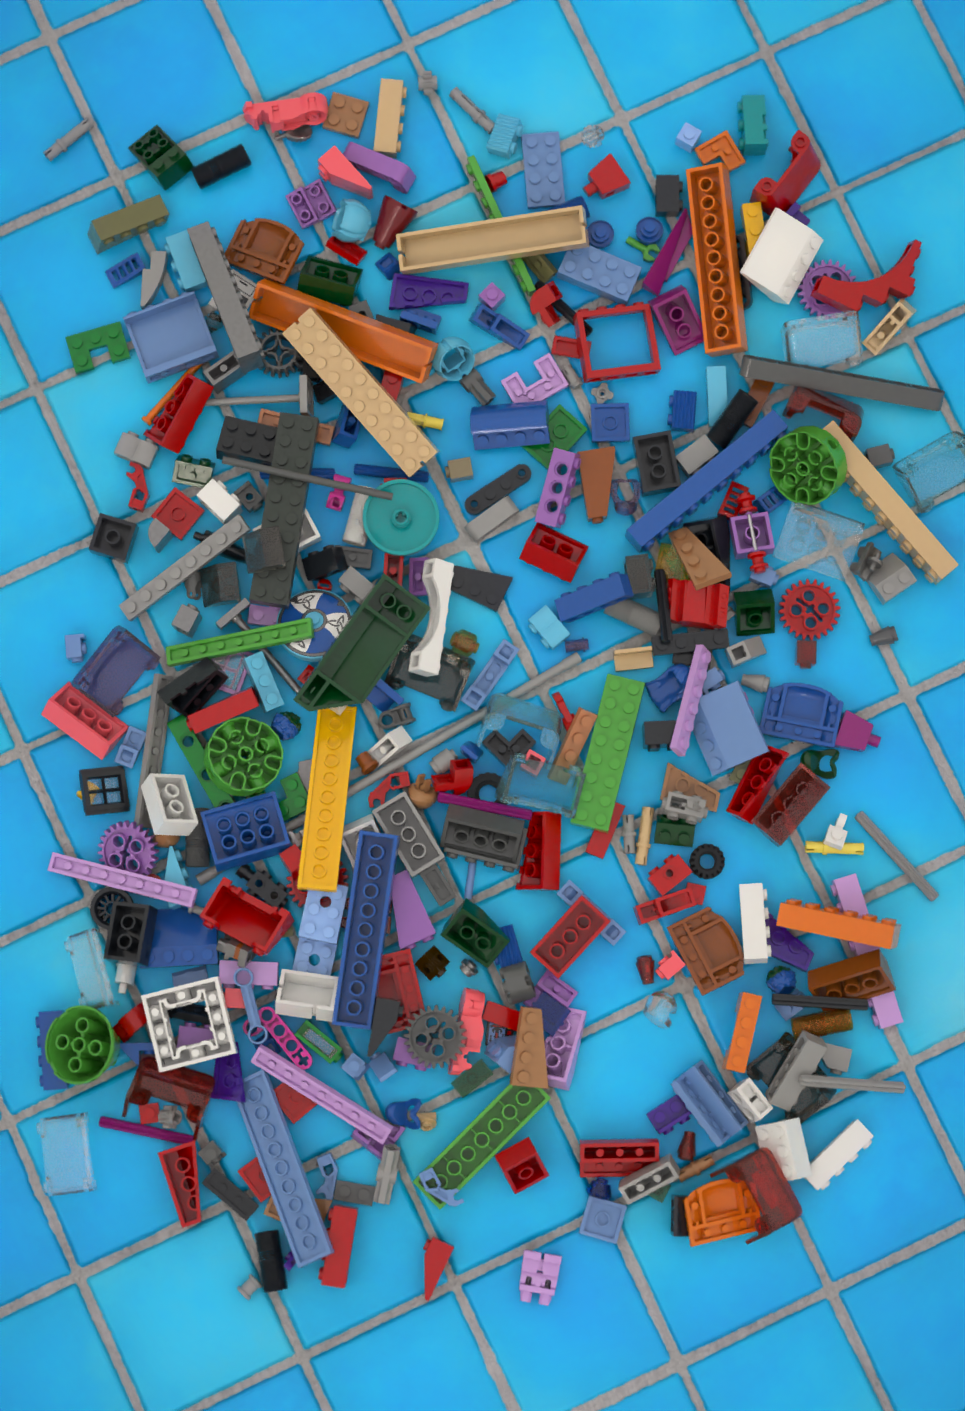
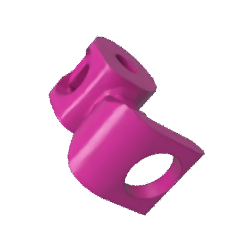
(336, 498)

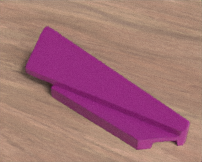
(669, 255)

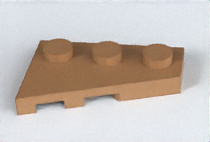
(681, 781)

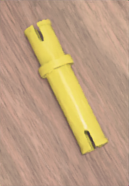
(819, 847)

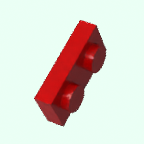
(347, 250)

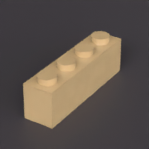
(388, 117)

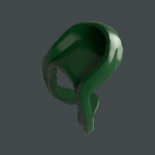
(812, 758)

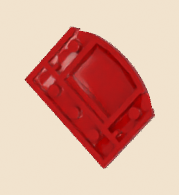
(400, 982)

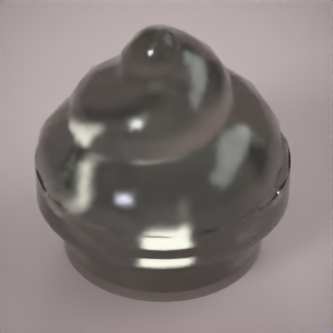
(214, 322)

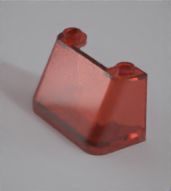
(848, 412)

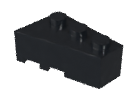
(194, 687)

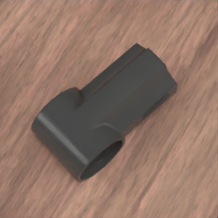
(475, 384)

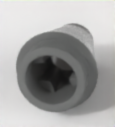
(884, 636)

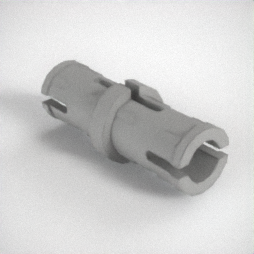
(628, 834)

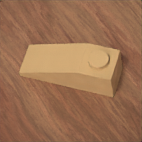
(889, 326)

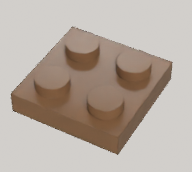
(346, 115)

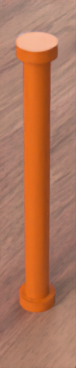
(168, 396)

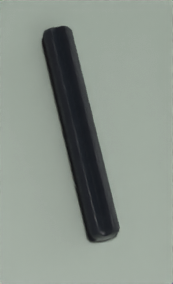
(565, 310)
(663, 606)

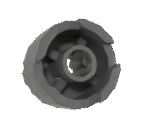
(517, 982)

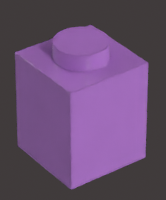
(492, 296)

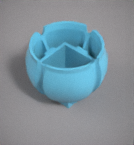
(351, 221)
(457, 364)

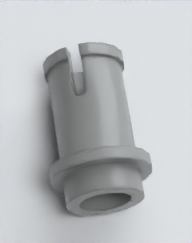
(572, 377)

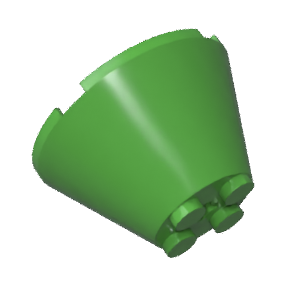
(81, 1045)

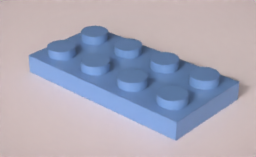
(543, 170)

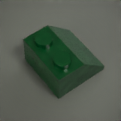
(754, 612)

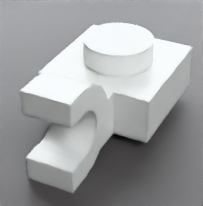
(835, 834)

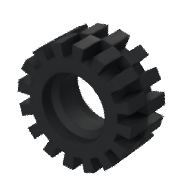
(715, 853)

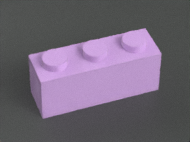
(265, 974)

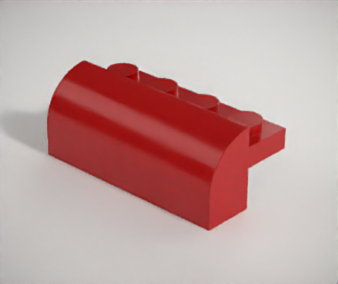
(616, 1156)

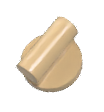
(427, 1120)

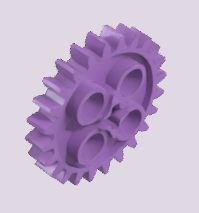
(807, 286)
(112, 847)

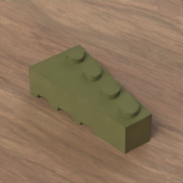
(127, 223)

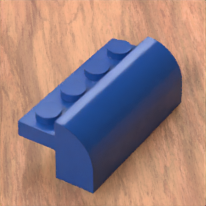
(510, 425)

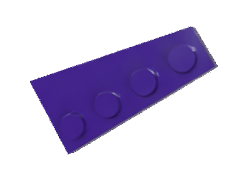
(419, 291)

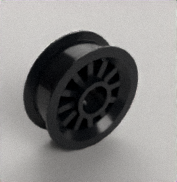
(97, 899)

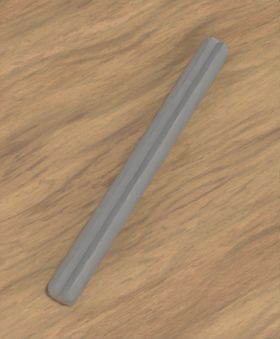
(896, 856)
(851, 1084)

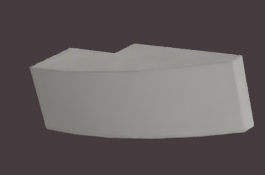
(153, 277)

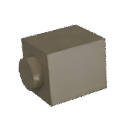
(459, 470)

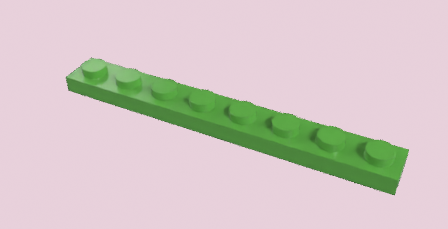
(489, 202)
(240, 642)

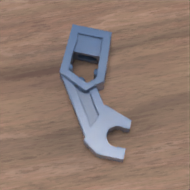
(330, 1181)
(439, 1192)

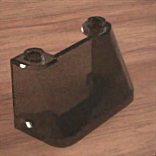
(446, 686)
(766, 1067)

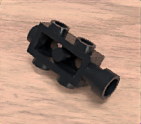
(267, 887)

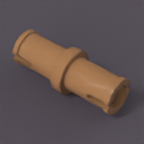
(696, 1167)

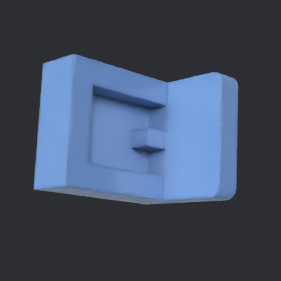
(789, 1011)

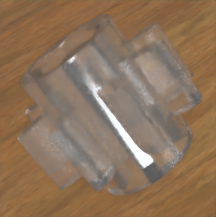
(592, 136)

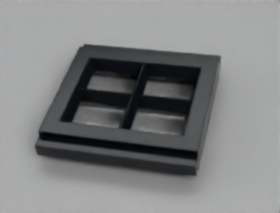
(104, 790)

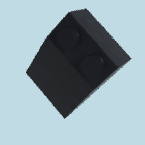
(385, 1016)

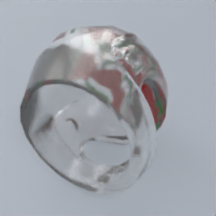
(658, 1008)

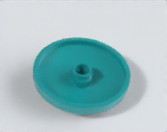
(404, 523)

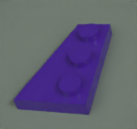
(229, 1078)

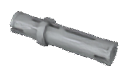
(479, 116)
(63, 143)

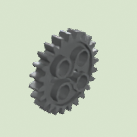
(420, 1027)

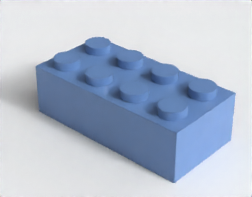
(600, 273)

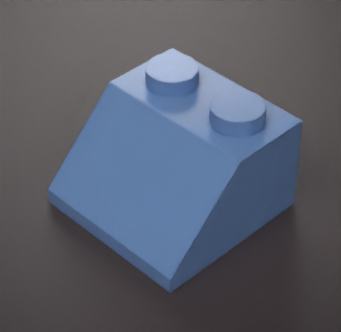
(502, 1051)

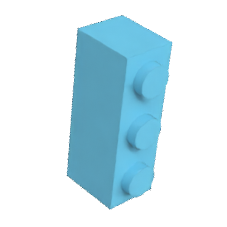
(185, 262)
(263, 681)

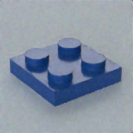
(610, 422)

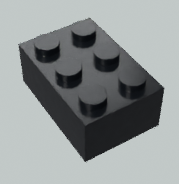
(246, 441)
(656, 463)
(130, 933)

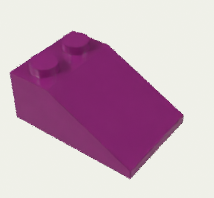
(677, 319)

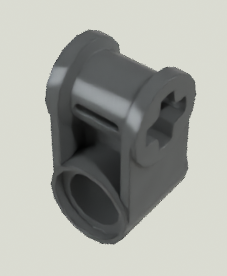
(398, 717)

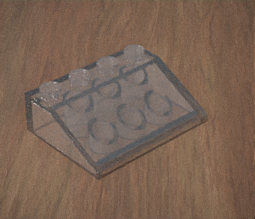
(818, 540)

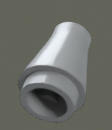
(756, 682)

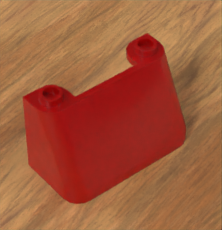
(793, 182)
(246, 918)

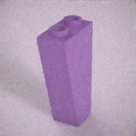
(409, 912)

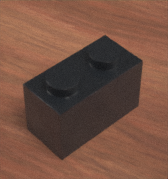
(667, 196)
(324, 563)

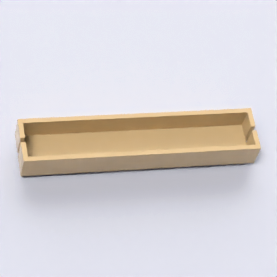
(492, 240)
(360, 392)
(893, 512)

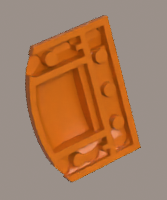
(719, 1211)

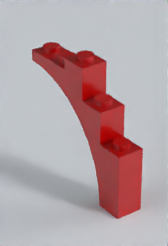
(851, 295)

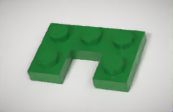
(100, 337)
(297, 796)

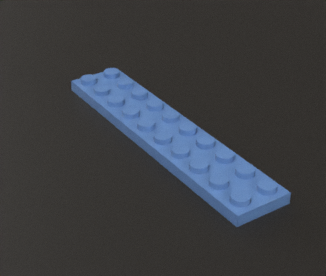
(283, 1171)

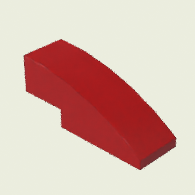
(664, 906)

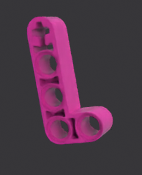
(281, 1040)

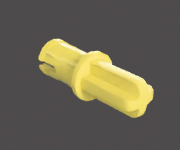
(426, 421)

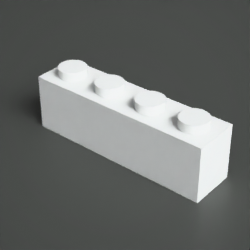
(753, 923)
(838, 1153)

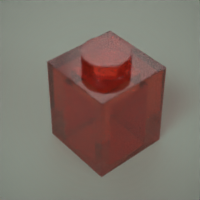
(805, 653)

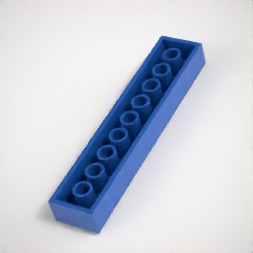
(706, 481)
(365, 930)

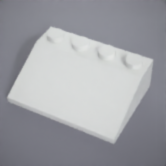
(781, 256)

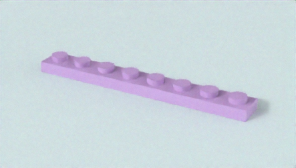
(122, 880)
(321, 1094)

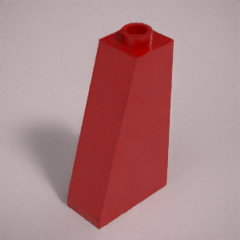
(223, 710)

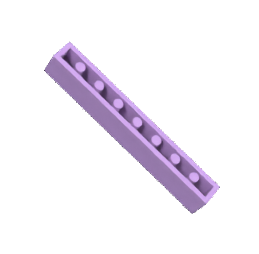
(851, 898)

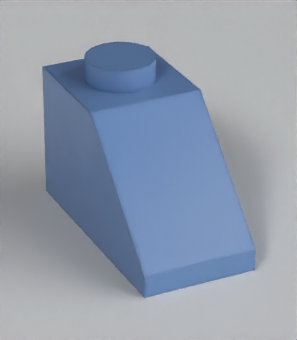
(382, 1066)

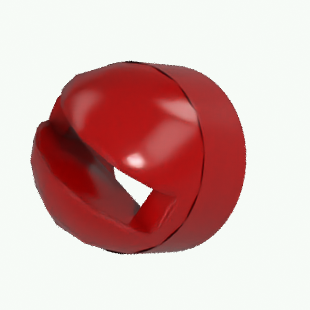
(327, 582)

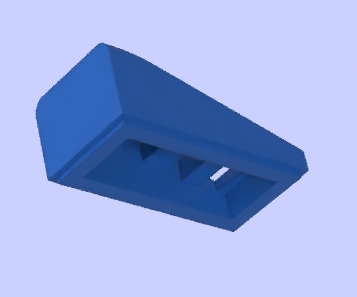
(122, 265)
(764, 504)
(471, 751)

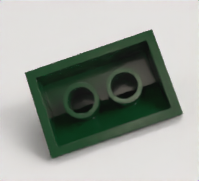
(329, 280)

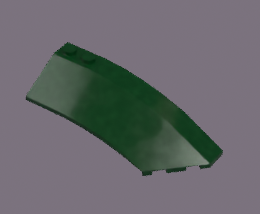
(363, 647)

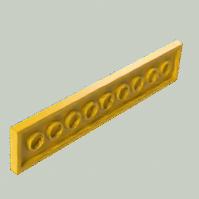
(327, 800)

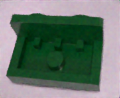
(673, 831)

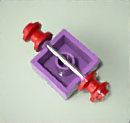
(751, 534)

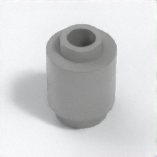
(441, 762)

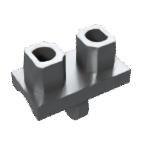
(868, 561)

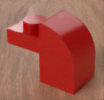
(542, 301)
(457, 780)
(131, 1023)

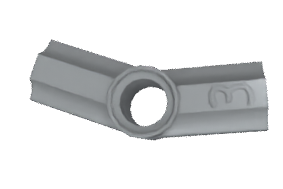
(386, 1174)

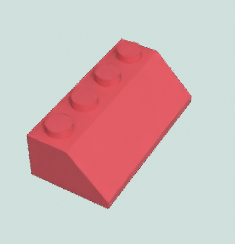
(84, 721)

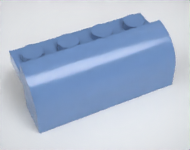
(709, 1103)

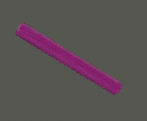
(486, 806)
(144, 1130)

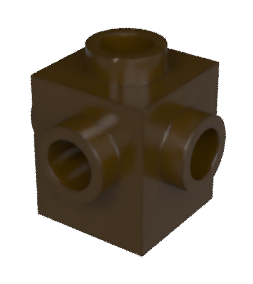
(432, 963)

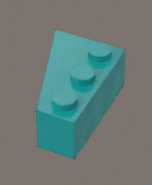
(752, 125)

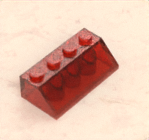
(790, 804)

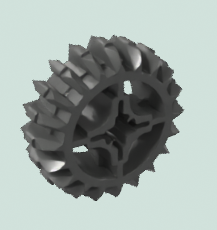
(286, 352)

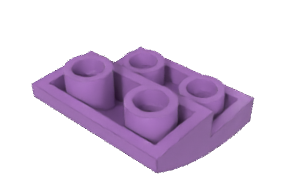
(311, 204)

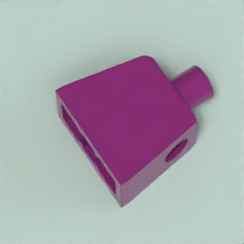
(855, 733)

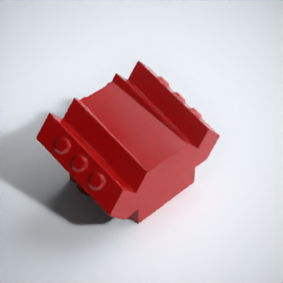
(698, 608)

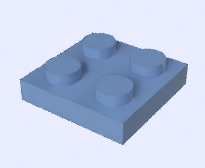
(602, 1219)

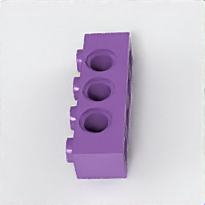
(549, 495)

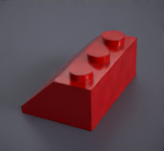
(553, 552)

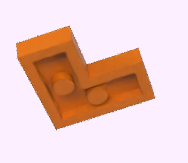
(722, 147)

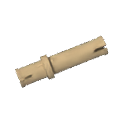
(644, 836)

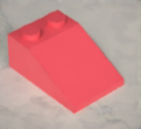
(341, 173)

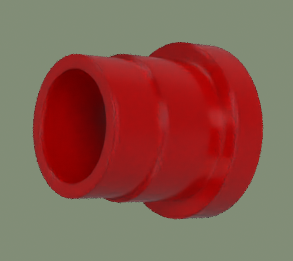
(495, 180)

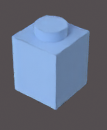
(688, 137)

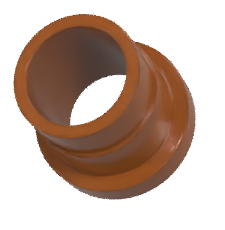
(366, 763)

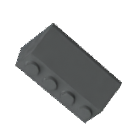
(482, 833)

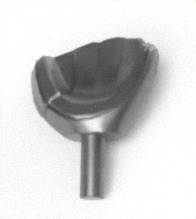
(298, 135)

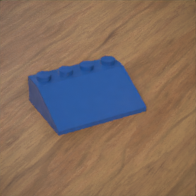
(245, 831)
(182, 940)

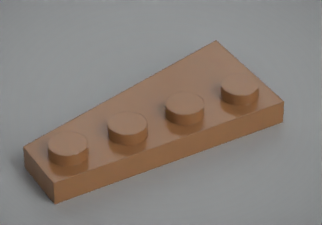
(699, 562)
(529, 1055)

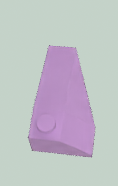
(563, 1050)

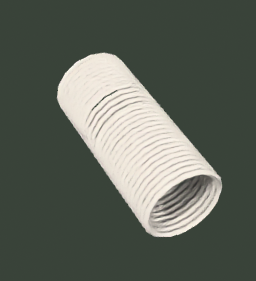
(354, 532)

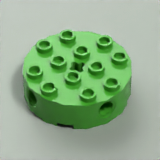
(807, 465)
(249, 739)

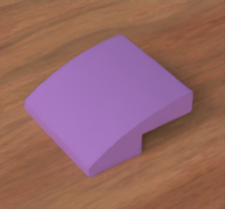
(555, 988)

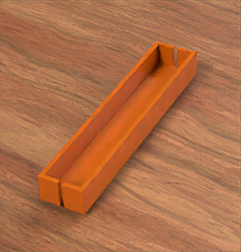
(365, 337)

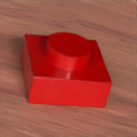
(698, 892)
(149, 1113)

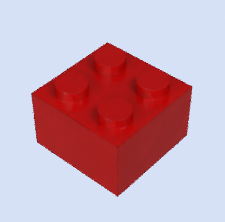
(521, 1165)

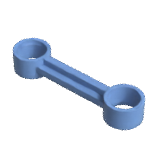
(250, 1005)

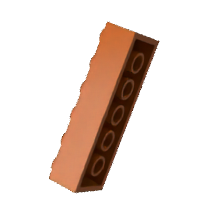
(840, 925)

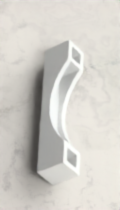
(437, 580)

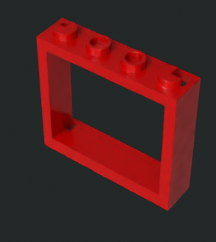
(619, 372)

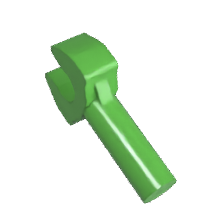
(643, 248)

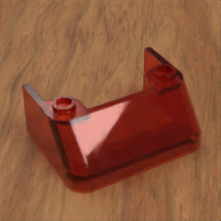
(177, 1086)
(767, 1188)

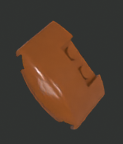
(264, 249)
(708, 949)

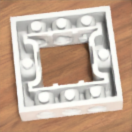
(160, 1029)

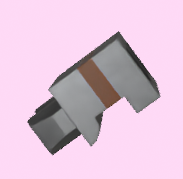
(236, 950)

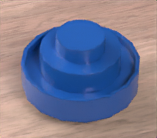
(649, 230)
(600, 234)

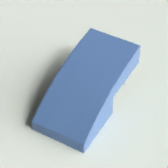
(131, 747)

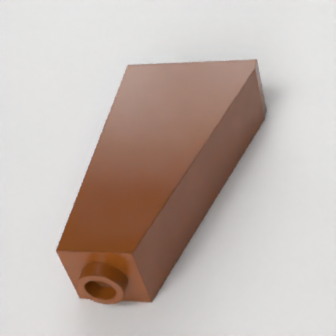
(596, 479)

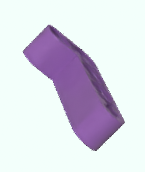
(380, 166)

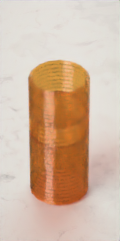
(822, 1025)

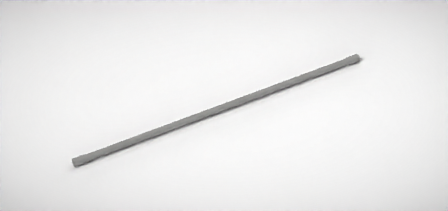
(565, 664)

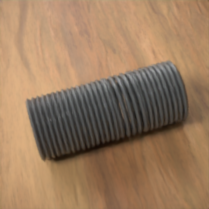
(198, 854)

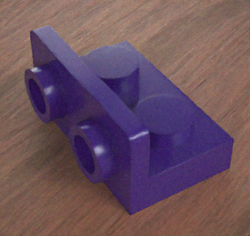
(669, 1114)

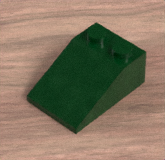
(475, 933)

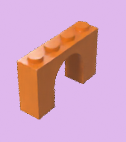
(739, 1049)

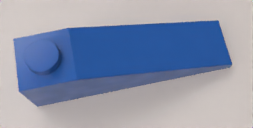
(346, 428)

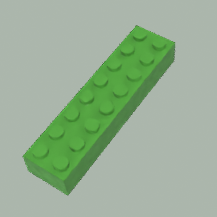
(608, 752)
(483, 1138)

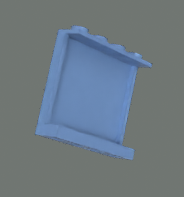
(170, 336)

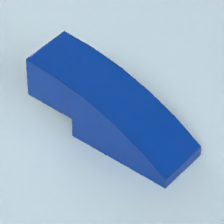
(499, 326)

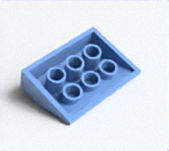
(727, 729)

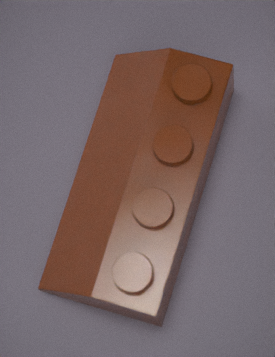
(853, 978)

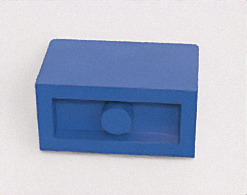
(383, 696)

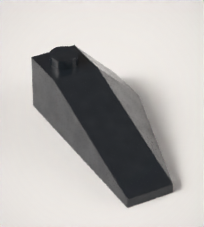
(715, 536)

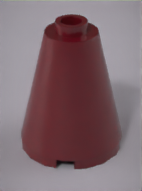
(392, 220)

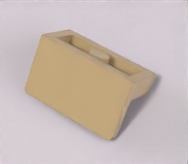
(633, 659)

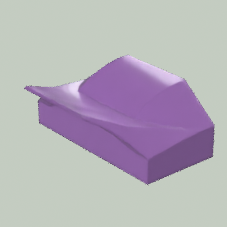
(416, 583)

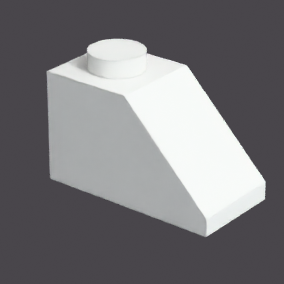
(390, 745)

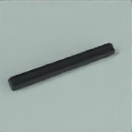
(820, 1002)

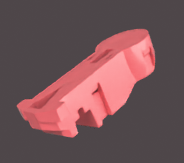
(288, 113)
(470, 1012)

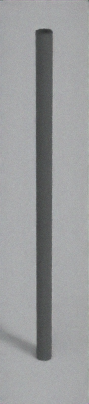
(307, 478)

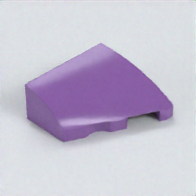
(374, 1146)

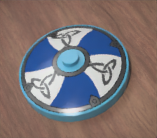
(328, 615)

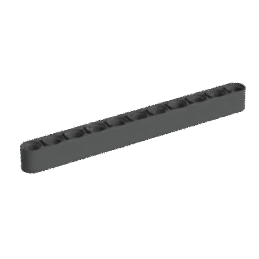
(841, 382)

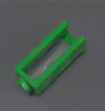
(319, 1042)

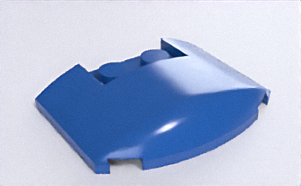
(802, 714)

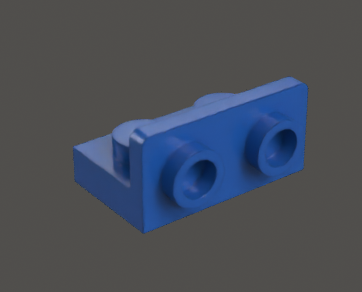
(421, 319)

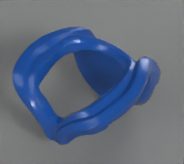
(397, 1113)

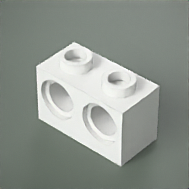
(750, 1100)

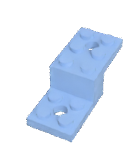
(320, 931)

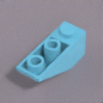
(176, 872)

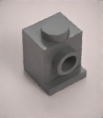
(250, 505)
(212, 1153)

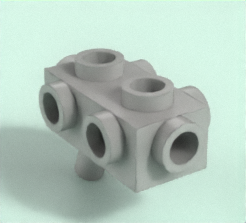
(689, 807)

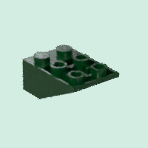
(161, 157)

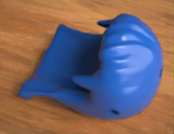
(668, 687)

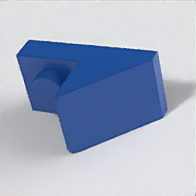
(134, 1050)

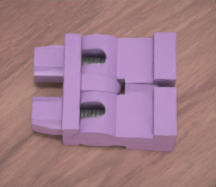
(539, 1281)

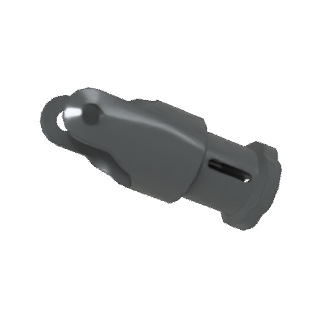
(193, 585)

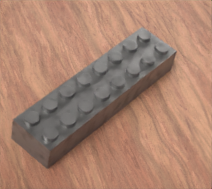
(227, 296)

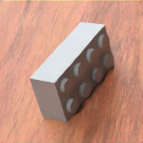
(416, 844)

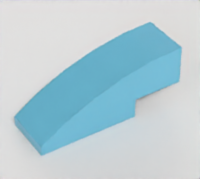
(715, 392)

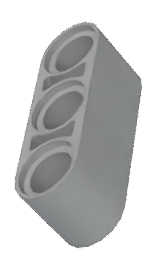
(492, 519)

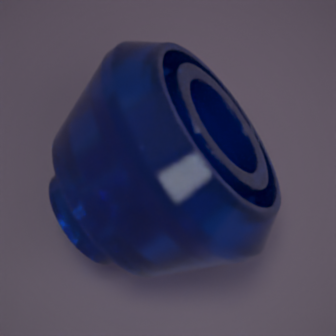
(599, 1189)

